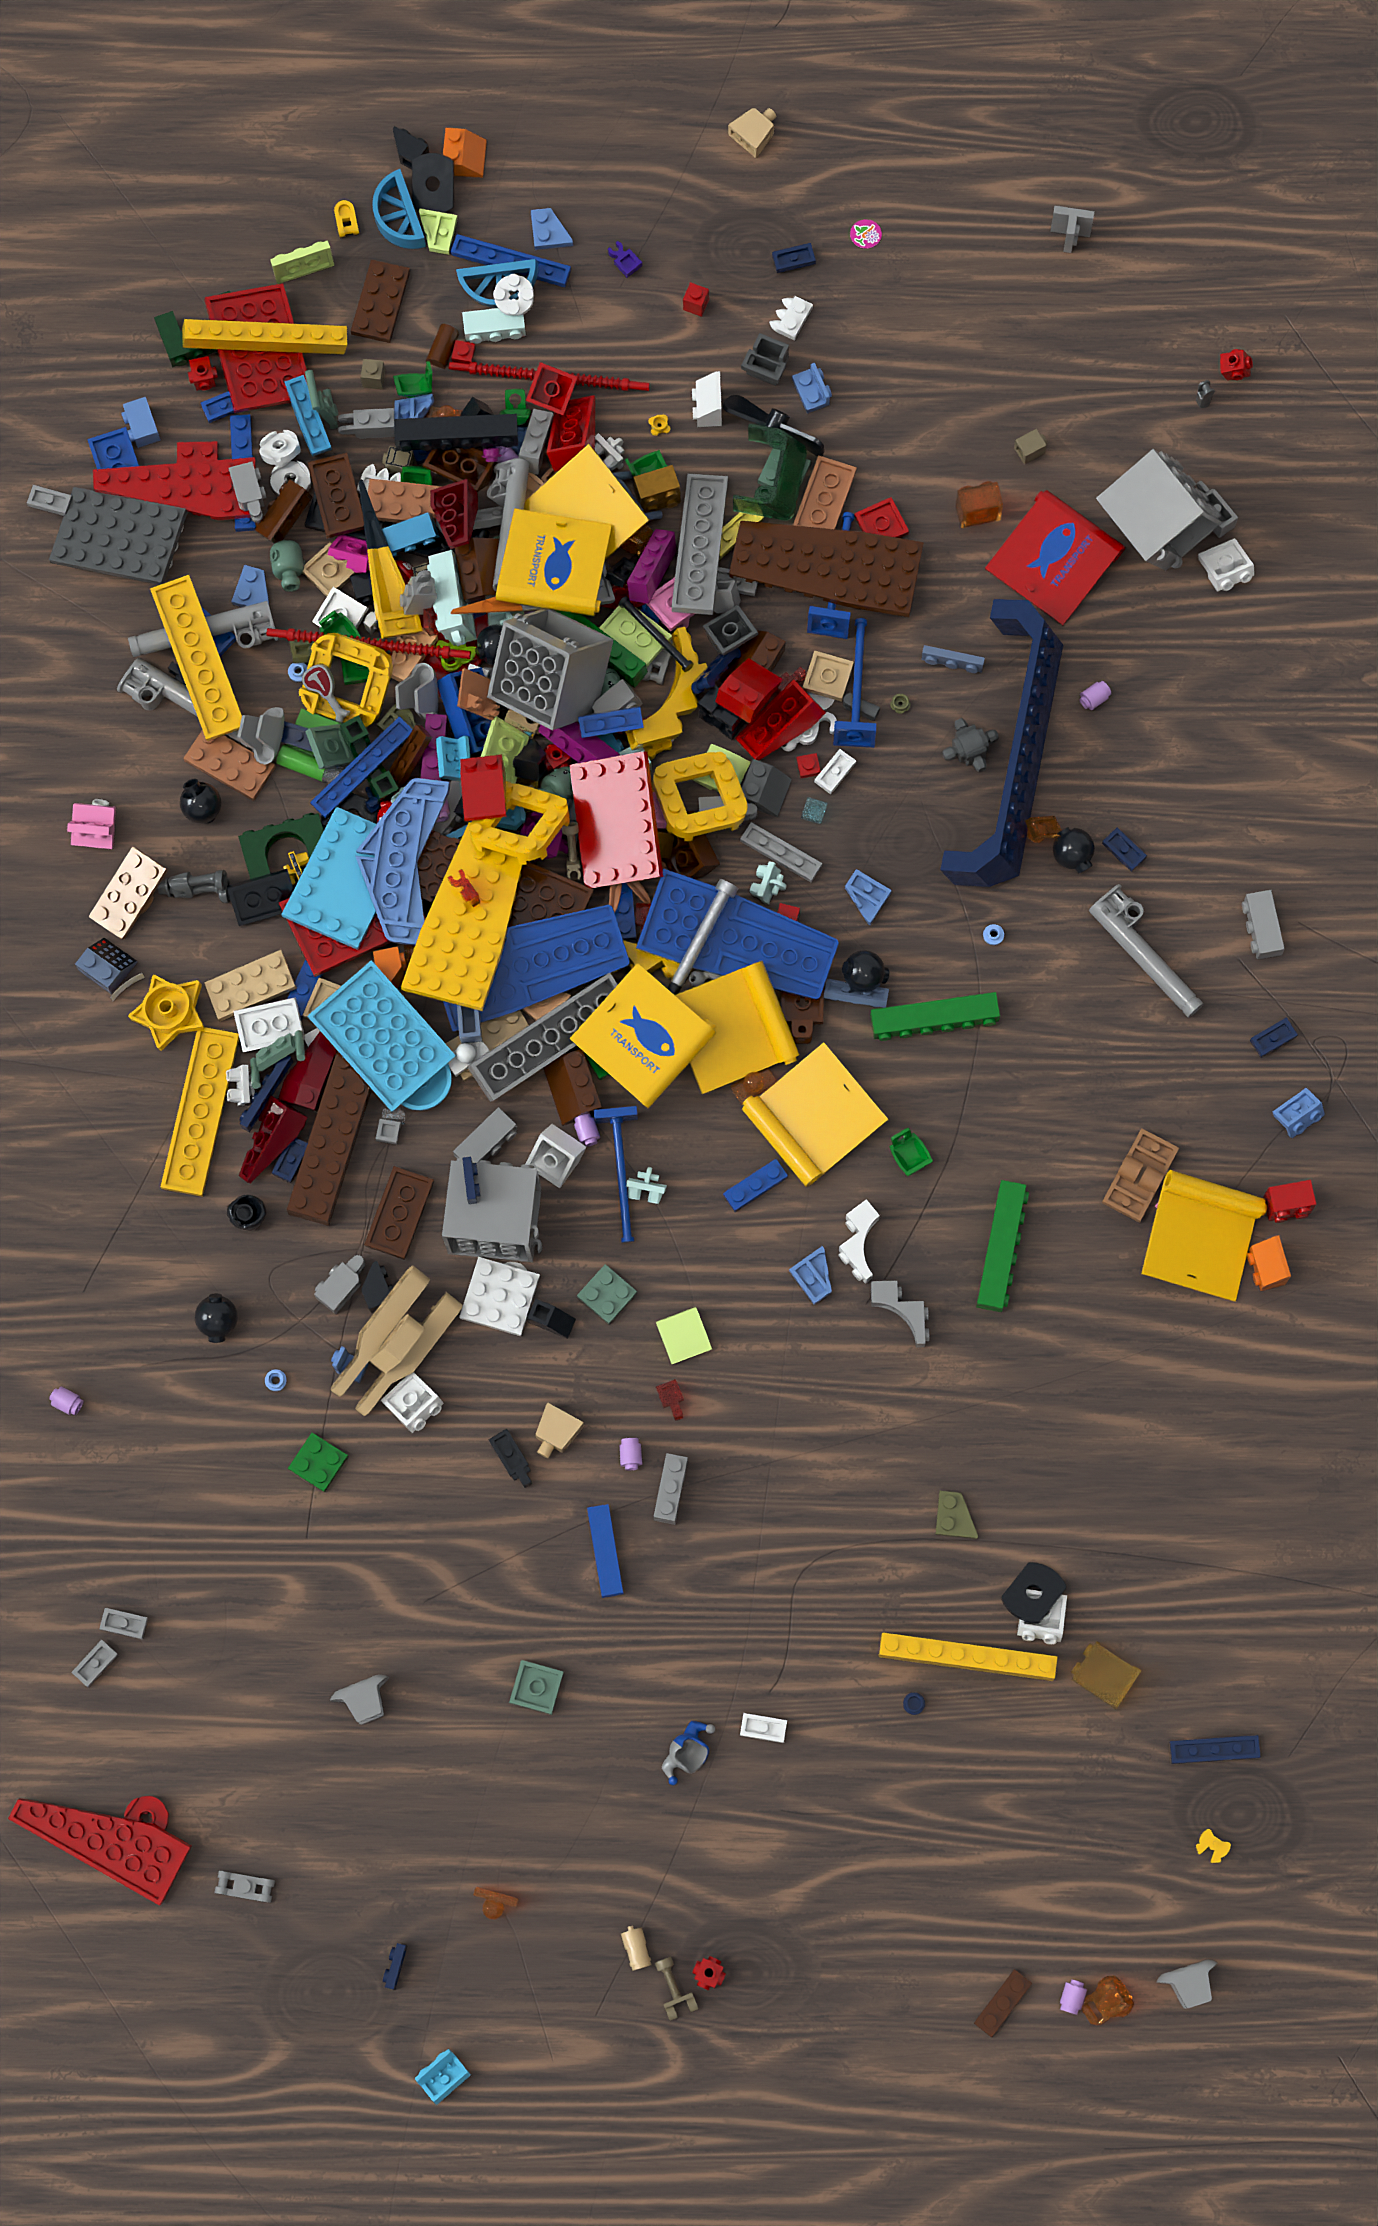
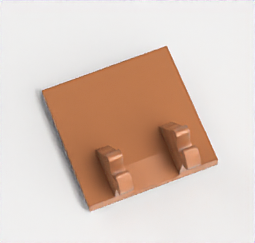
(474, 693)

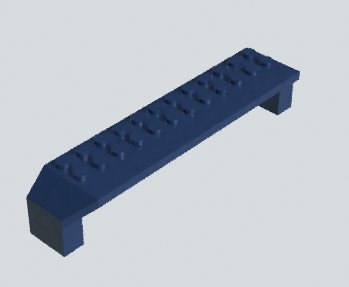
(1002, 853)

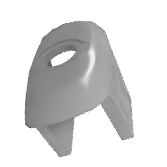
(419, 691)
(263, 734)
(363, 1698)
(1190, 1983)

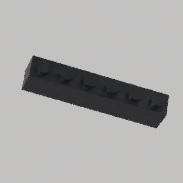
(456, 432)

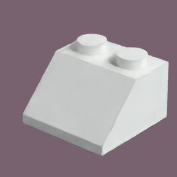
(708, 401)
(555, 1155)

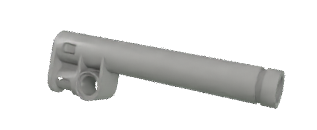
(509, 493)
(248, 619)
(145, 680)
(1113, 915)

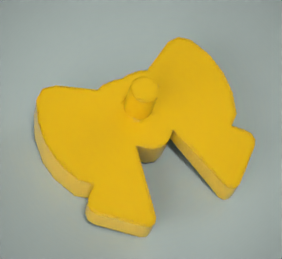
(657, 748)
(1220, 1848)

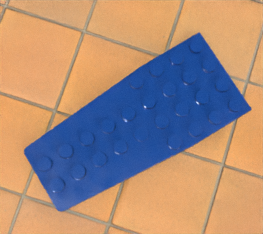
(744, 934)
(550, 959)

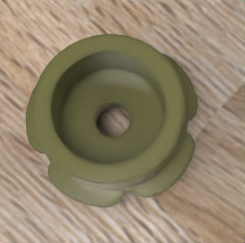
(894, 704)

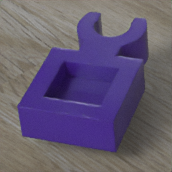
(626, 261)

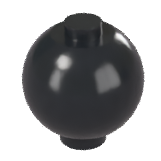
(488, 643)
(200, 801)
(1074, 849)
(865, 971)
(216, 1317)

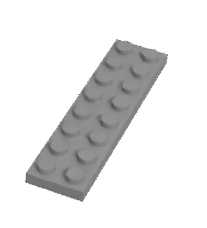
(699, 544)

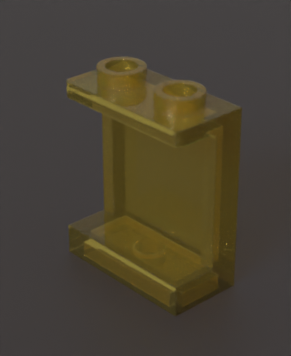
(1104, 1675)

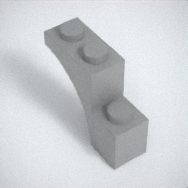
(886, 1295)

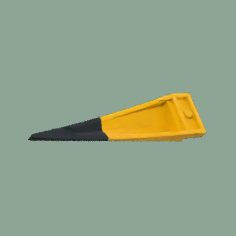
(385, 577)

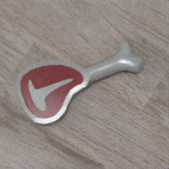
(320, 679)

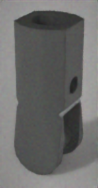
(1204, 394)
(867, 709)

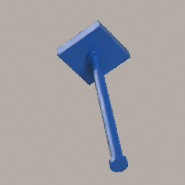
(831, 621)
(856, 732)
(616, 1117)

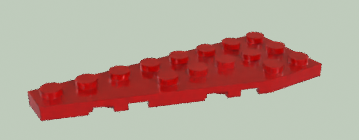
(196, 486)
(121, 1848)

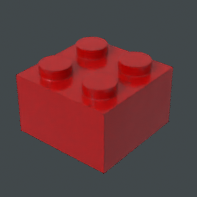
(1290, 1201)

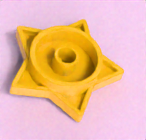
(169, 1010)

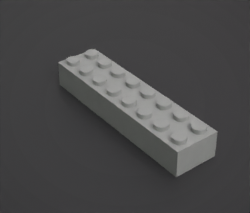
(538, 1042)

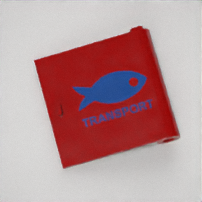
(1054, 557)

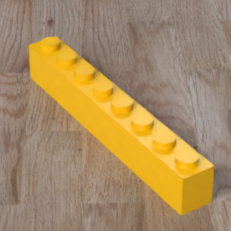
(264, 336)
(968, 1656)

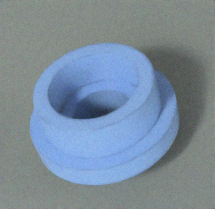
(294, 676)
(993, 940)
(272, 1374)

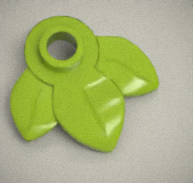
(458, 661)

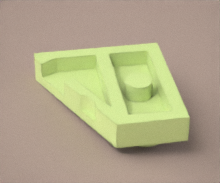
(438, 229)

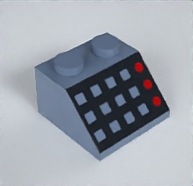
(105, 964)

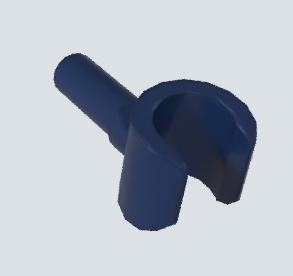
(372, 803)

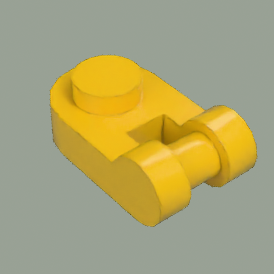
(345, 212)

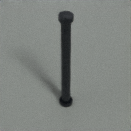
(625, 603)

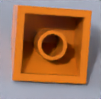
(466, 151)
(391, 964)
(1269, 1264)

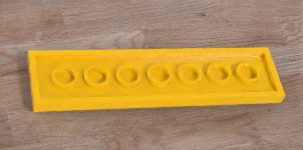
(197, 657)
(200, 1112)

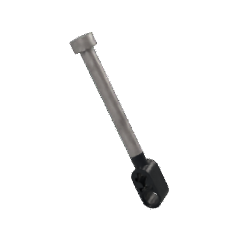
(725, 891)

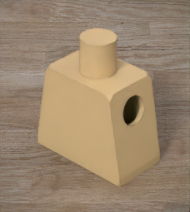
(753, 130)
(556, 1430)

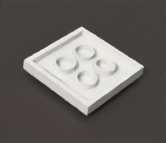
(499, 1296)

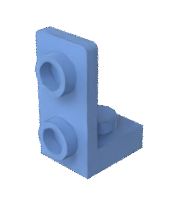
(341, 1359)

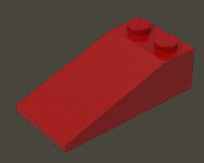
(572, 431)
(780, 721)

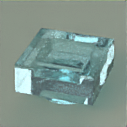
(814, 810)

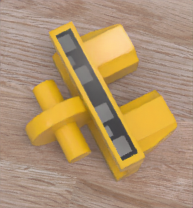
(298, 861)

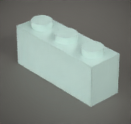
(492, 326)

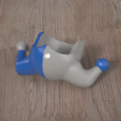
(687, 1751)

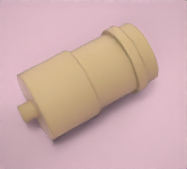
(636, 1948)

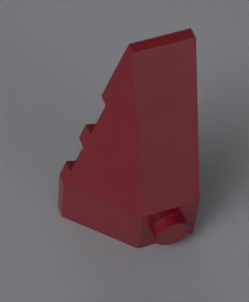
(455, 511)
(308, 1078)
(277, 1130)

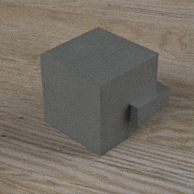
(767, 359)

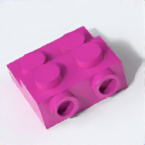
(352, 550)

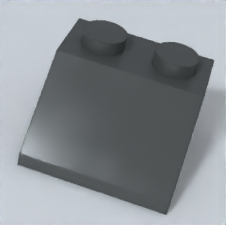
(729, 630)
(765, 787)

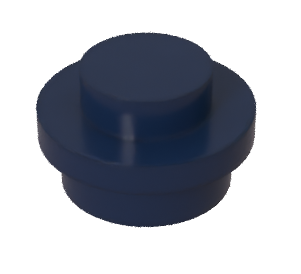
(914, 1703)

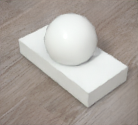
(465, 1055)

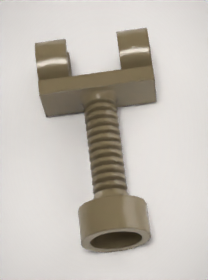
(573, 861)
(665, 1966)

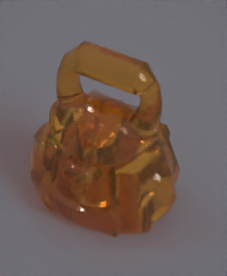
(1110, 1999)

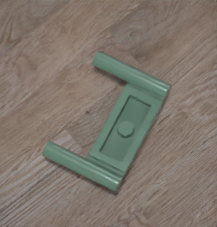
(322, 401)
(276, 1051)

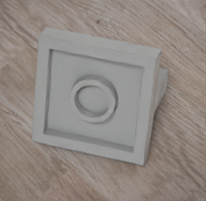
(1072, 223)

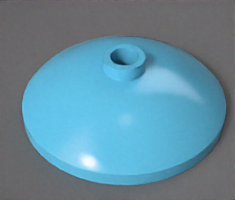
(431, 1092)

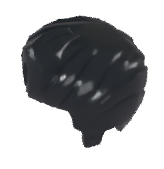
(246, 1212)

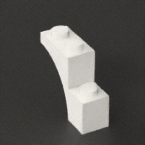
(852, 1251)

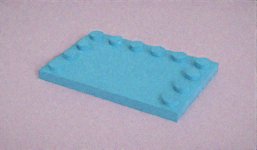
(332, 889)
(381, 1036)

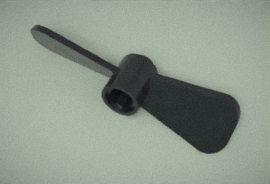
(745, 409)

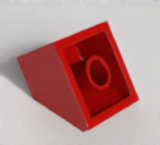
(551, 388)

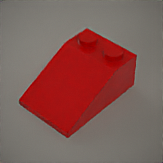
(747, 690)
(483, 787)

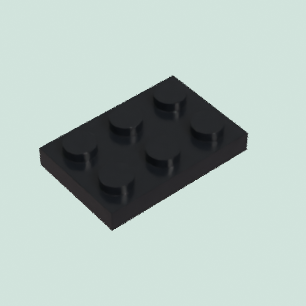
(260, 896)

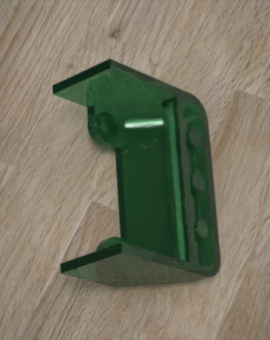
(781, 498)

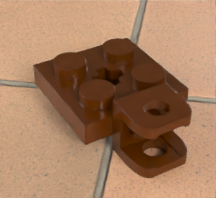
(802, 1017)

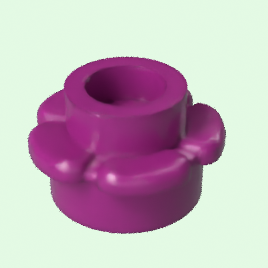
(491, 454)

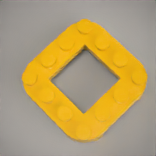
(358, 652)
(554, 816)
(706, 821)

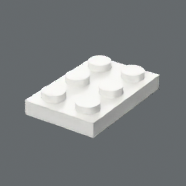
(265, 1023)

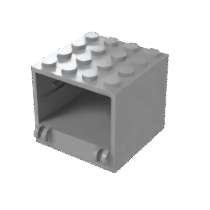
(1160, 509)
(549, 667)
(501, 1221)

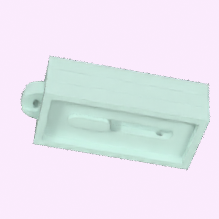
(454, 627)

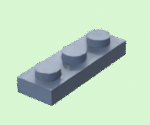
(952, 659)
(842, 991)

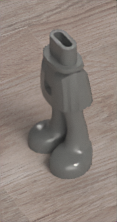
(187, 886)

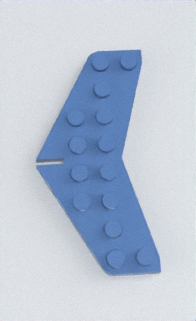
(397, 846)

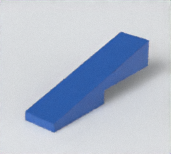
(605, 1550)

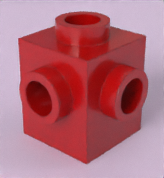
(1235, 364)
(202, 373)
(552, 762)
(707, 1982)

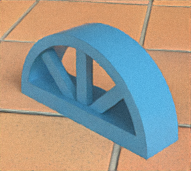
(397, 238)
(490, 271)
(307, 417)

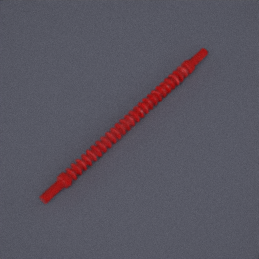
(625, 384)
(446, 652)

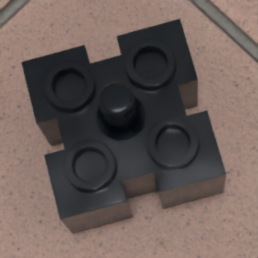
(718, 716)

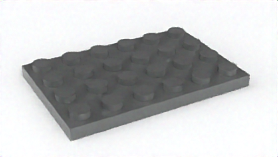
(118, 536)

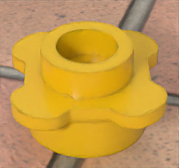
(659, 419)

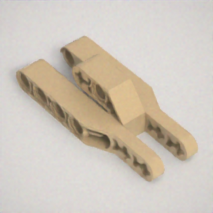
(404, 1346)

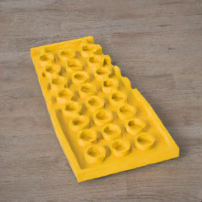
(462, 942)

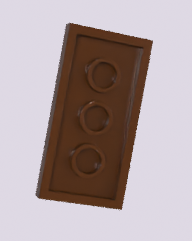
(380, 301)
(336, 495)
(399, 1212)

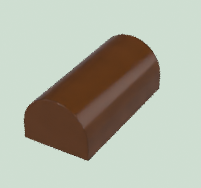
(442, 346)

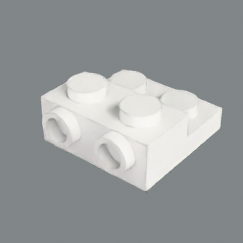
(1227, 565)
(412, 1402)
(1050, 1627)

